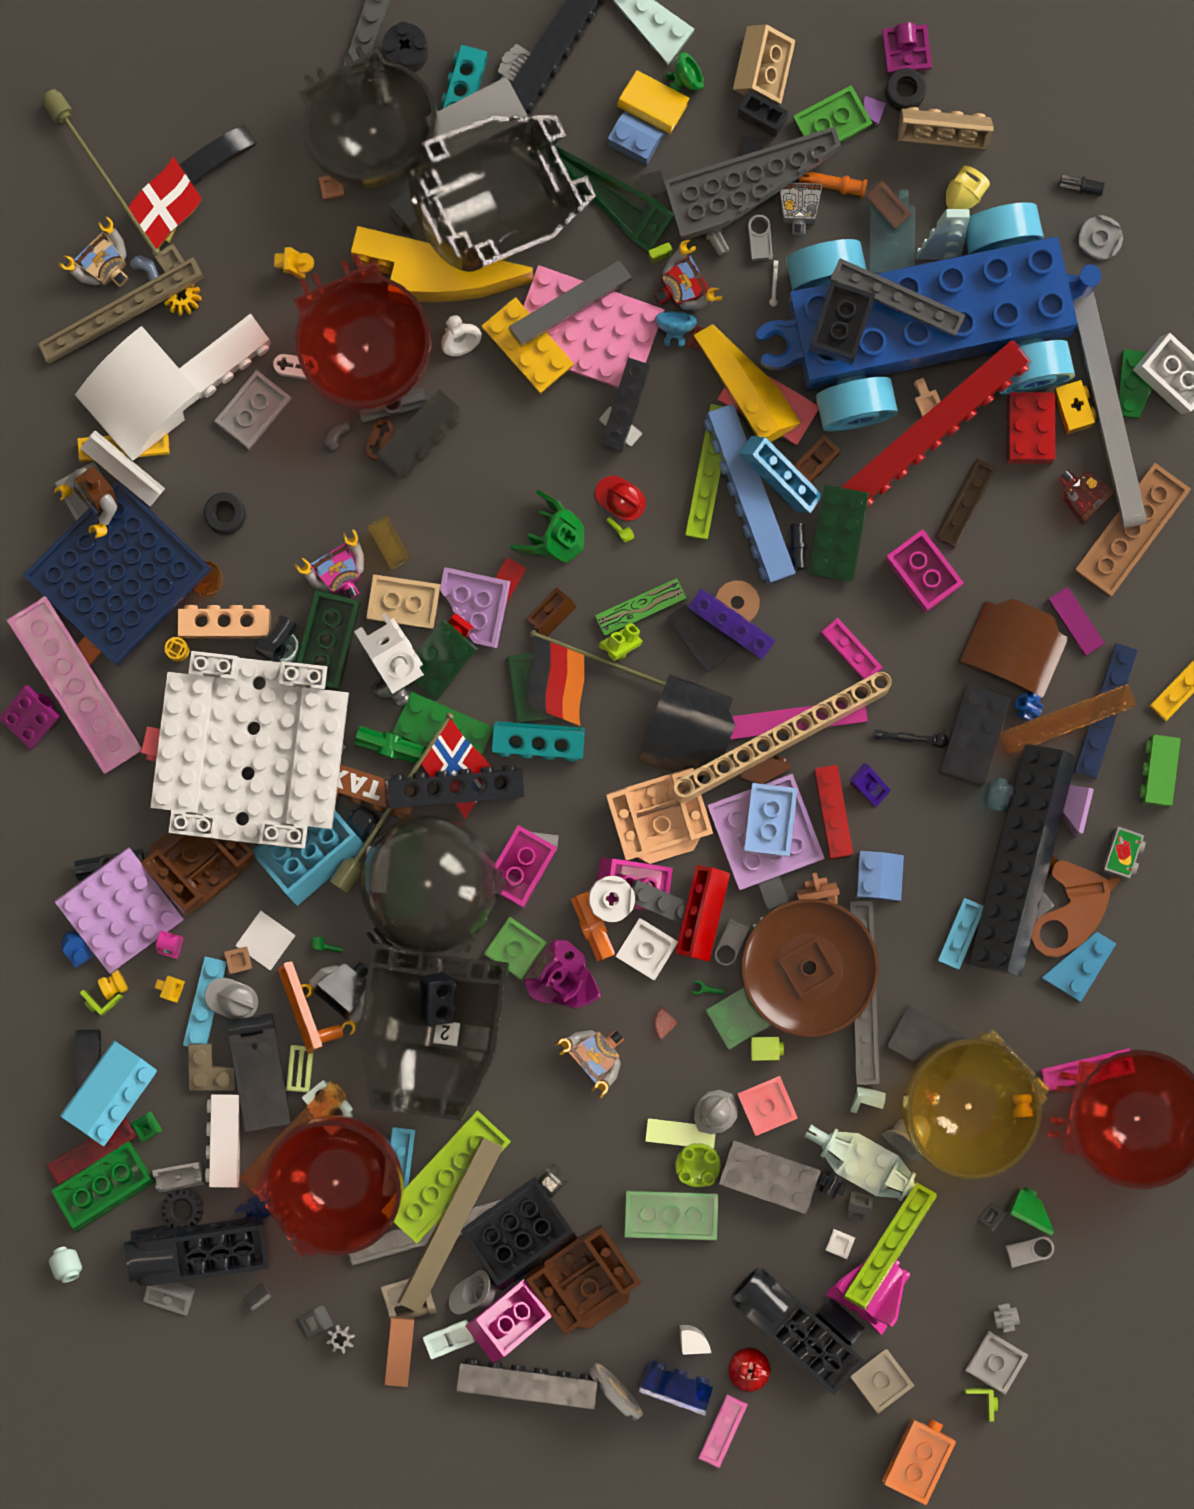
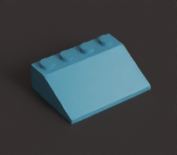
(305, 870)

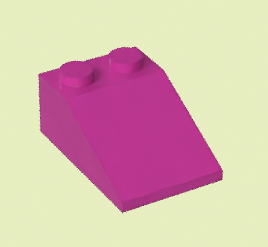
(523, 865)
(649, 874)

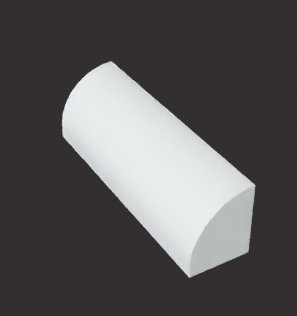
(693, 1340)

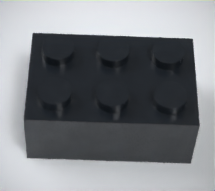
(842, 322)

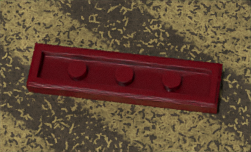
(89, 1153)

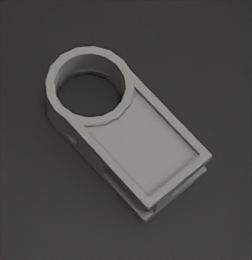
(760, 243)
(1024, 1253)

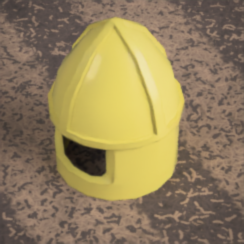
(964, 191)

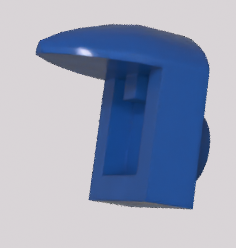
(76, 948)

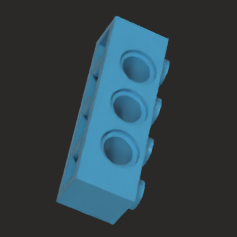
(780, 474)

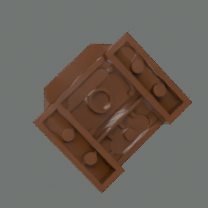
(1015, 645)
(195, 867)
(583, 1281)

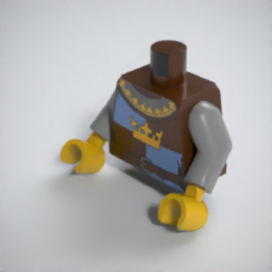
(94, 493)

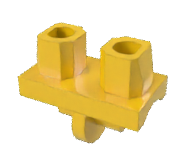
(294, 262)

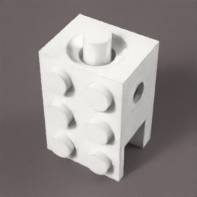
(395, 659)

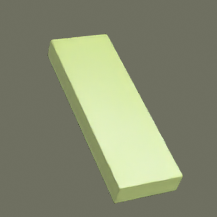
(676, 1133)

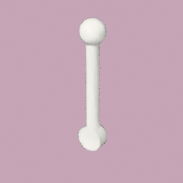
(773, 301)

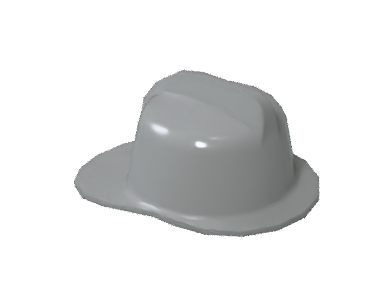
(231, 998)
(472, 1293)

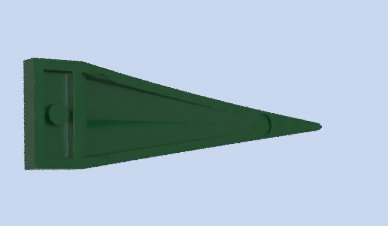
(630, 209)

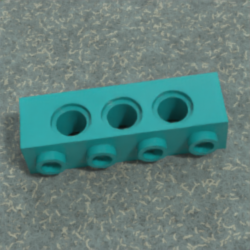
(465, 58)
(549, 733)

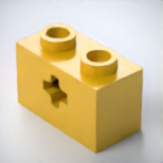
(1071, 418)

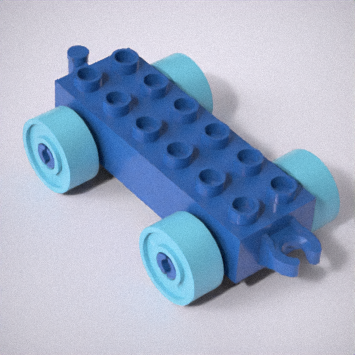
(1006, 287)

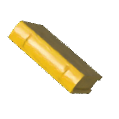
(653, 102)

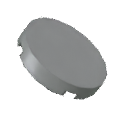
(1100, 238)

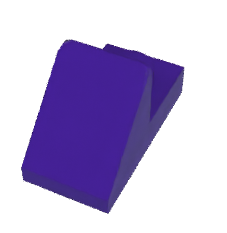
(869, 785)

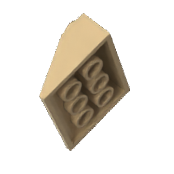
(945, 128)

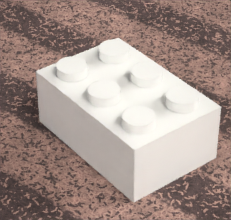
(1170, 372)

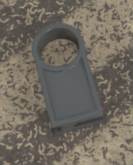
(732, 937)

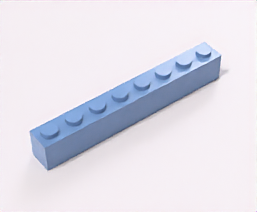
(750, 495)

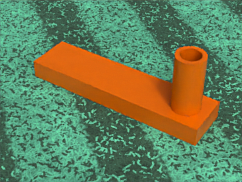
(311, 1037)

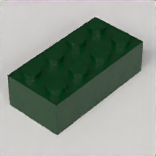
(329, 635)

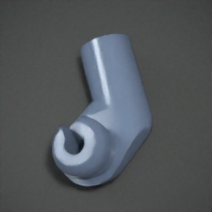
(145, 264)

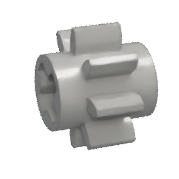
(1006, 1317)
(337, 1344)

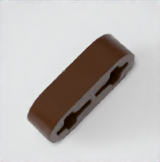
(375, 437)

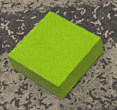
(660, 252)

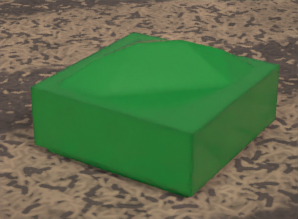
(146, 1127)

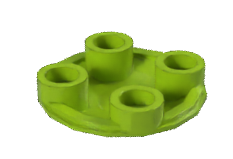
(698, 1165)

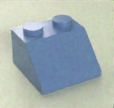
(635, 138)
(879, 876)

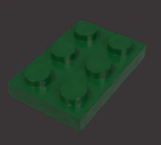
(443, 658)

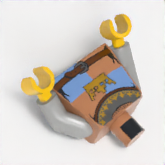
(595, 1056)

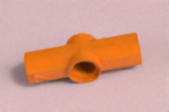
(592, 928)

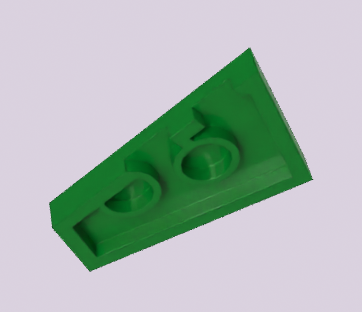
(1132, 388)

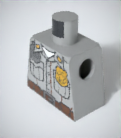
(799, 205)

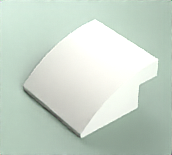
(137, 394)

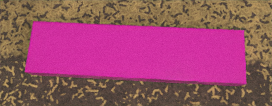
(1051, 1074)

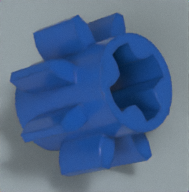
(1028, 706)

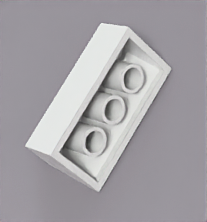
(226, 356)

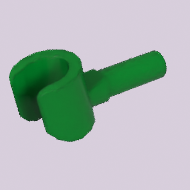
(318, 944)
(708, 989)

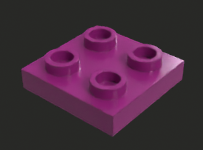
(907, 47)
(30, 716)

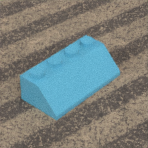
(108, 1093)

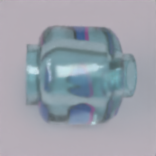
(998, 794)

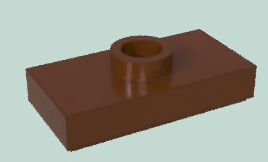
(888, 205)

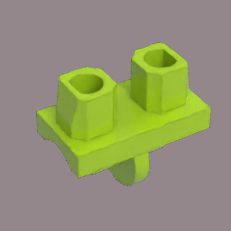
(622, 642)

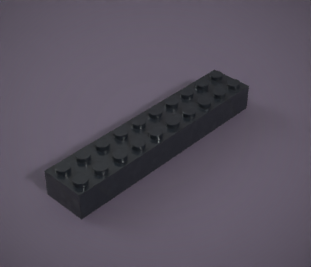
(1023, 859)

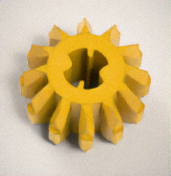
(192, 297)

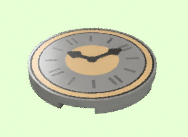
(616, 1391)

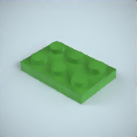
(839, 110)

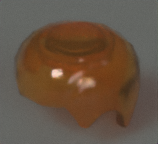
(211, 583)

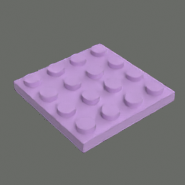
(751, 868)
(119, 910)

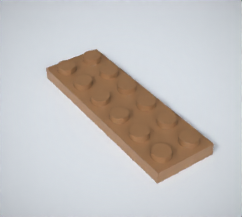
(1120, 547)

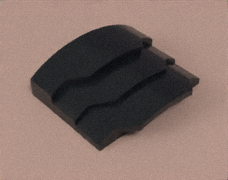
(688, 727)

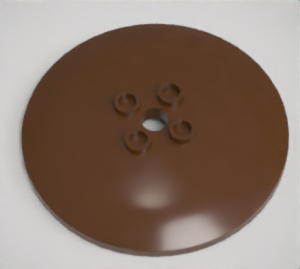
(842, 975)

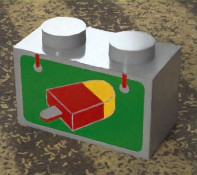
(1123, 853)

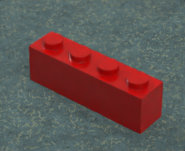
(833, 812)
(702, 913)

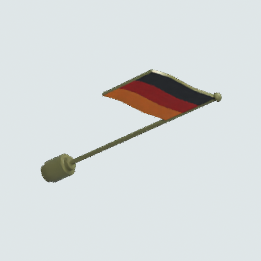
(559, 677)

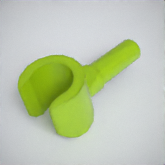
(625, 534)

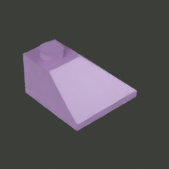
(1077, 809)

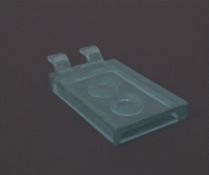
(890, 247)

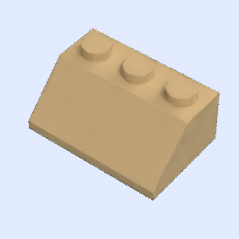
(764, 63)

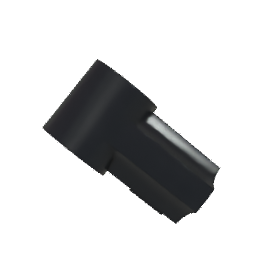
(274, 643)

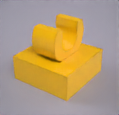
(170, 988)

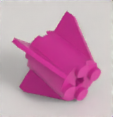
(886, 1302)

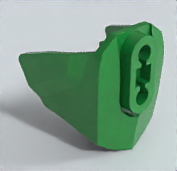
(563, 537)

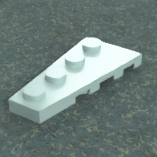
(658, 25)
(947, 238)

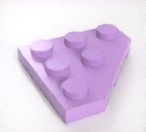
(477, 600)

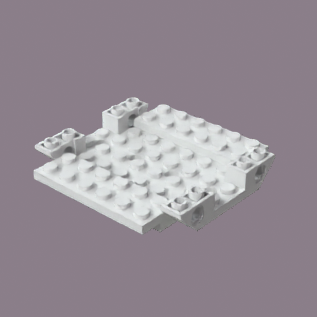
(209, 745)

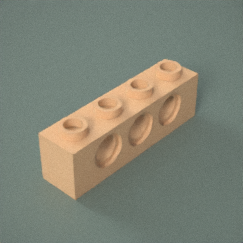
(189, 630)

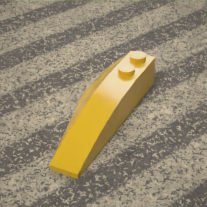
(748, 385)

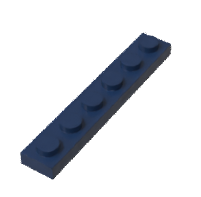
(1100, 731)

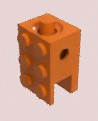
(919, 1460)

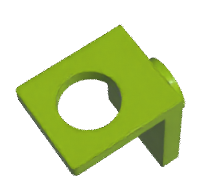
(93, 1005)
(992, 1402)

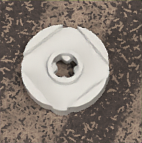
(621, 890)

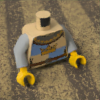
(101, 259)

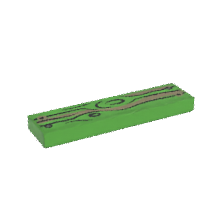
(640, 607)

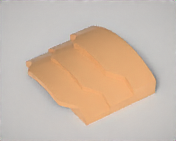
(653, 822)

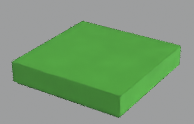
(516, 946)

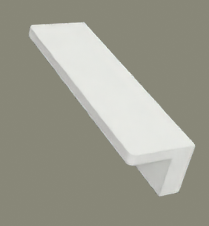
(122, 468)

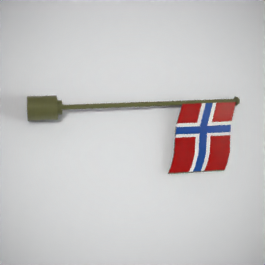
(445, 752)

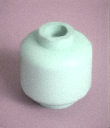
(65, 1264)

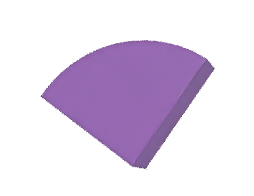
(874, 109)

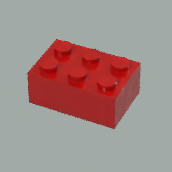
(1030, 428)

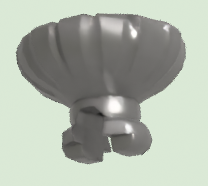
(381, 690)

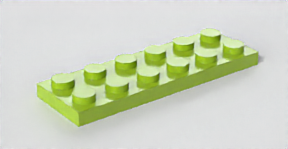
(434, 1185)

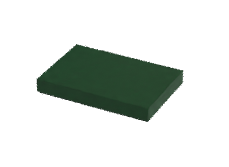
(520, 673)

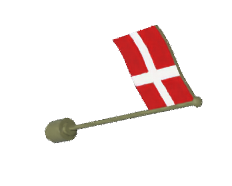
(159, 205)

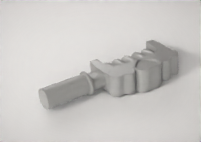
(513, 62)

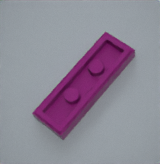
(1076, 621)

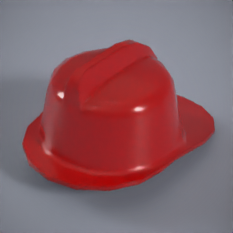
(620, 498)

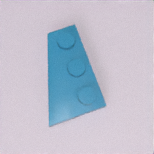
(1080, 968)

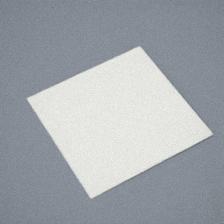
(265, 940)

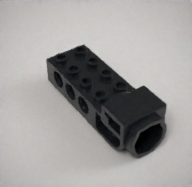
(195, 1251)
(796, 1330)

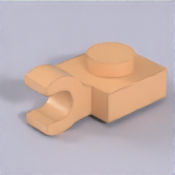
(926, 399)

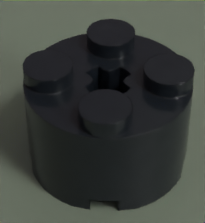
(401, 36)

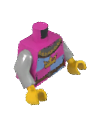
(337, 569)

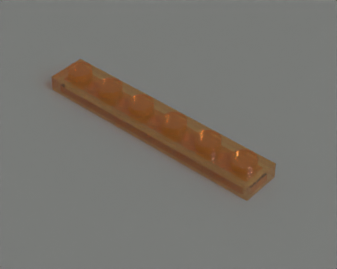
(1068, 719)
(322, 1105)

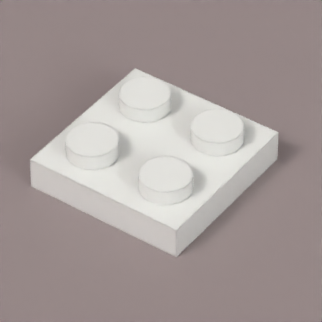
(646, 949)

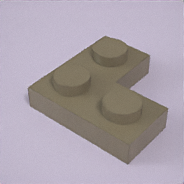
(205, 1075)

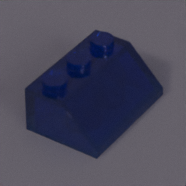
(676, 1387)

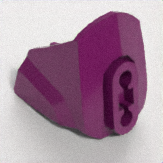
(561, 977)

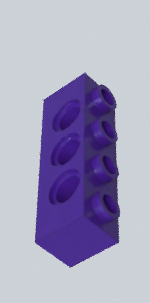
(731, 623)

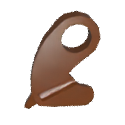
(1082, 915)

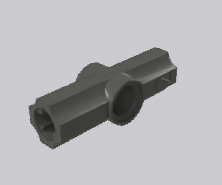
(413, 401)

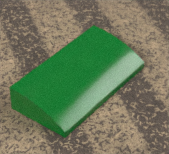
(103, 1186)

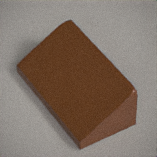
(551, 612)

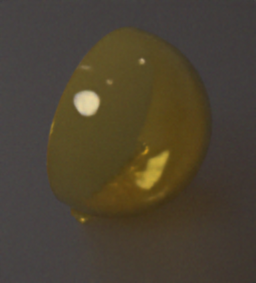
(973, 1107)

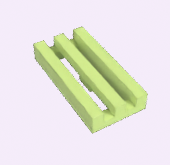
(298, 1088)

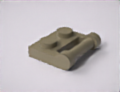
(392, 1294)

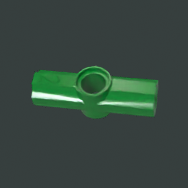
(388, 745)

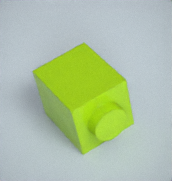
(766, 1048)

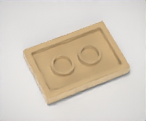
(405, 600)

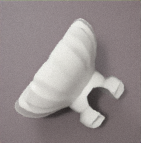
(459, 337)

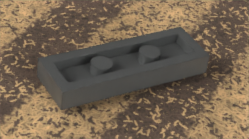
(659, 901)

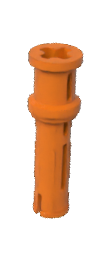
(844, 185)

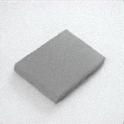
(252, 410)

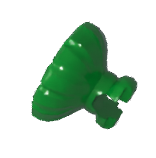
(686, 73)

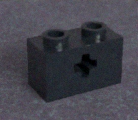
(762, 113)

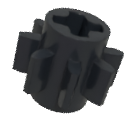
(831, 1184)

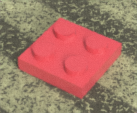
(767, 1106)

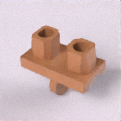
(819, 889)

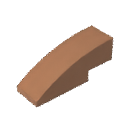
(399, 1351)

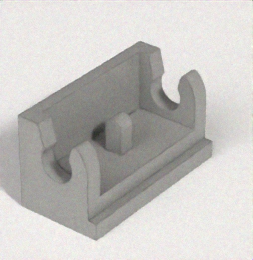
(178, 1177)

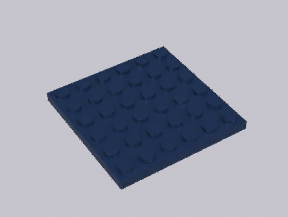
(120, 582)

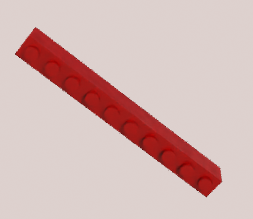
(940, 421)

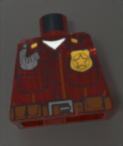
(1084, 494)

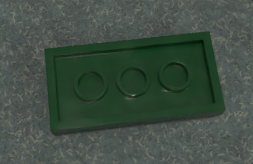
(839, 533)

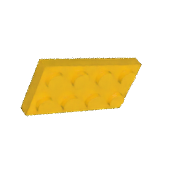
(538, 360)

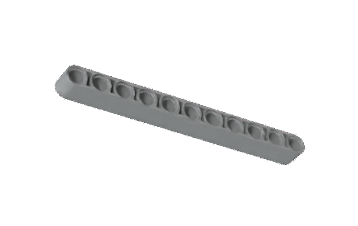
(1109, 412)

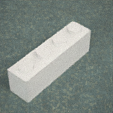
(224, 1141)

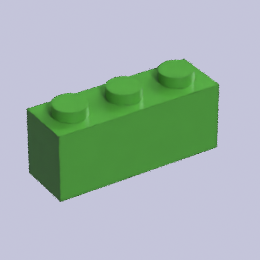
(1160, 770)

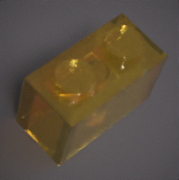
(388, 542)

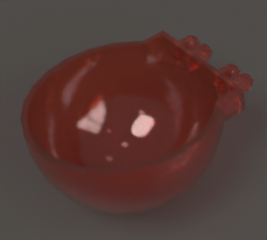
(362, 338)
(1132, 1118)

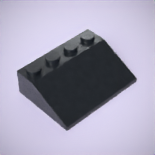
(518, 1233)

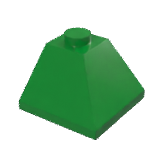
(1030, 1210)

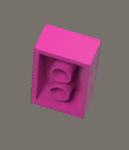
(924, 571)
(508, 1321)

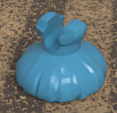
(675, 325)

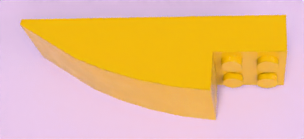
(430, 276)

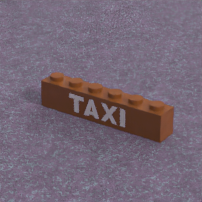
(369, 789)

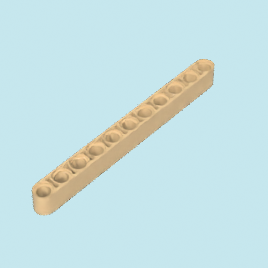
(774, 744)

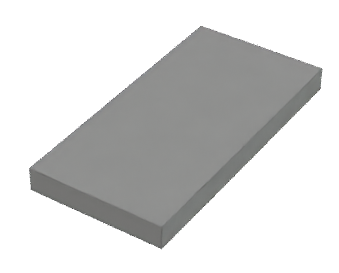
(492, 100)

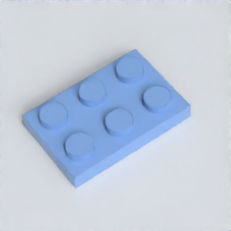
(770, 819)

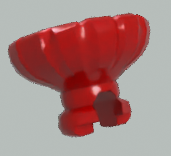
(742, 1362)

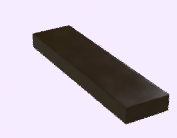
(966, 503)

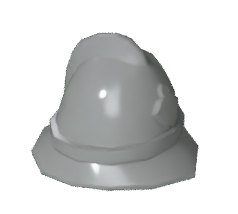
(715, 1112)
(900, 1140)

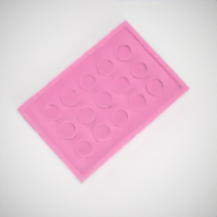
(601, 334)

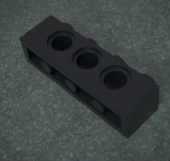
(625, 404)

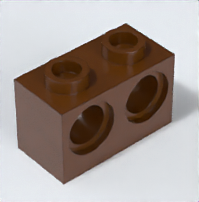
(817, 459)

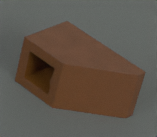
(766, 770)

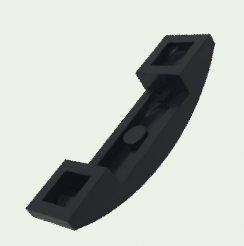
(216, 153)

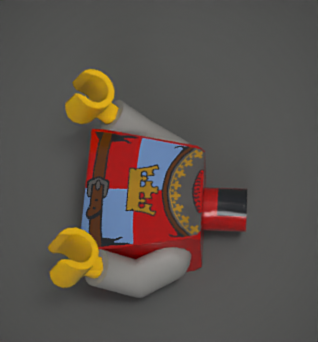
(684, 282)

